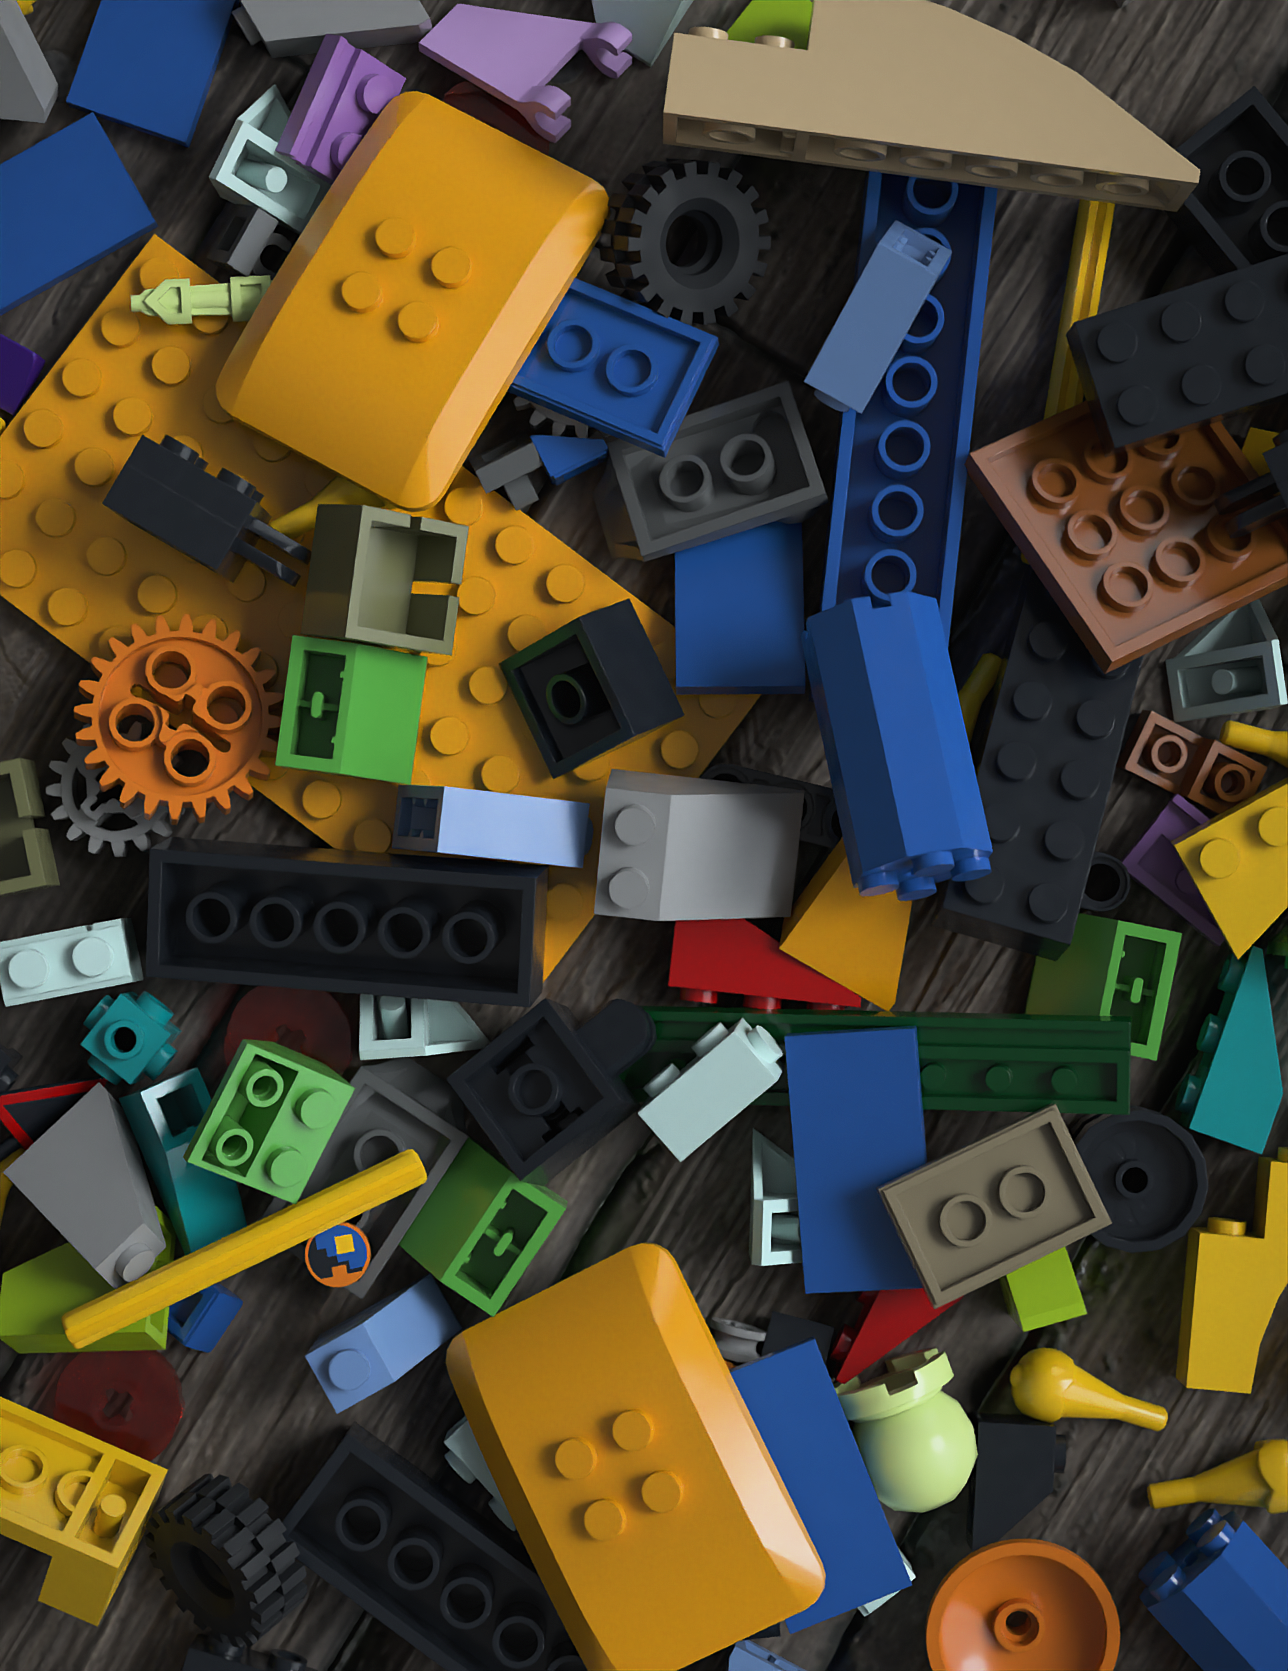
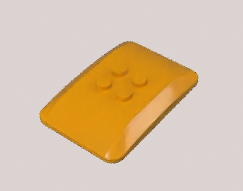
(412, 300)
(634, 1467)

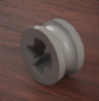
(737, 1339)

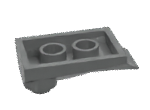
(720, 477)
(390, 1111)

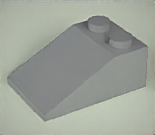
(696, 848)

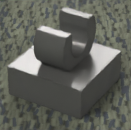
(243, 240)
(508, 467)

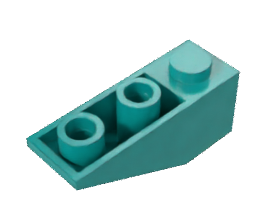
(1239, 1070)
(164, 1122)

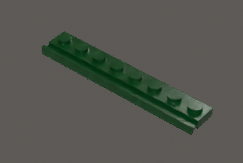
(963, 1057)

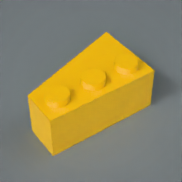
(1242, 865)

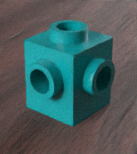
(153, 1033)

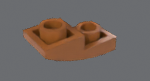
(1189, 764)

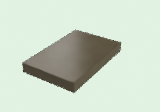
(993, 1205)

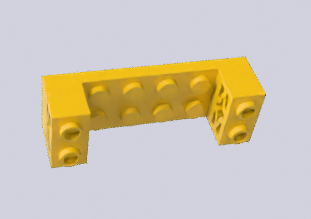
(74, 1503)

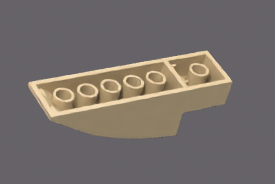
(919, 98)

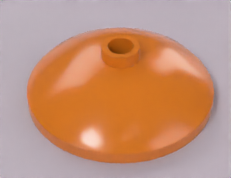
(1066, 1602)

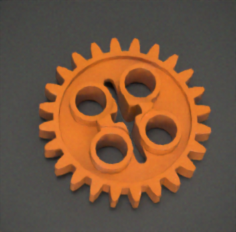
(145, 765)

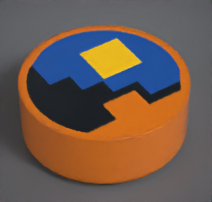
(338, 1255)

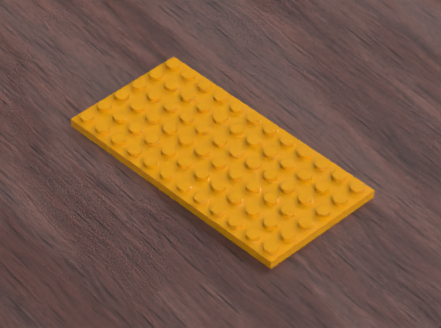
(95, 575)

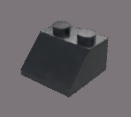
(591, 688)

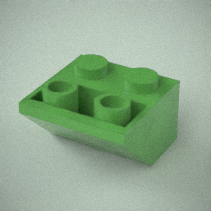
(351, 710)
(1110, 972)
(270, 1119)
(482, 1226)

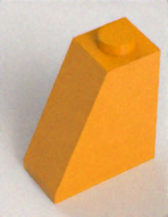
(848, 934)

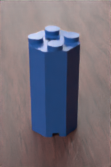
(896, 746)
(1222, 1596)

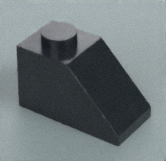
(1010, 1472)

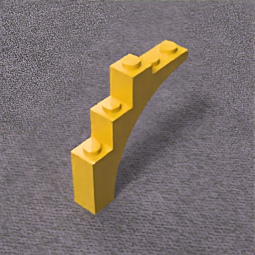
(1234, 1287)

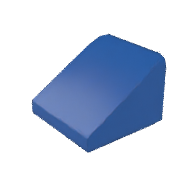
(568, 456)
(203, 1317)

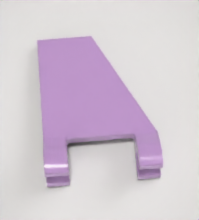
(520, 53)

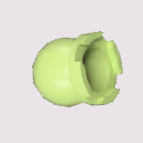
(911, 1432)

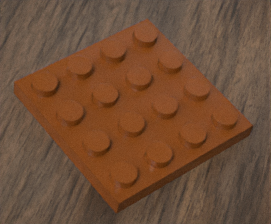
(1132, 535)

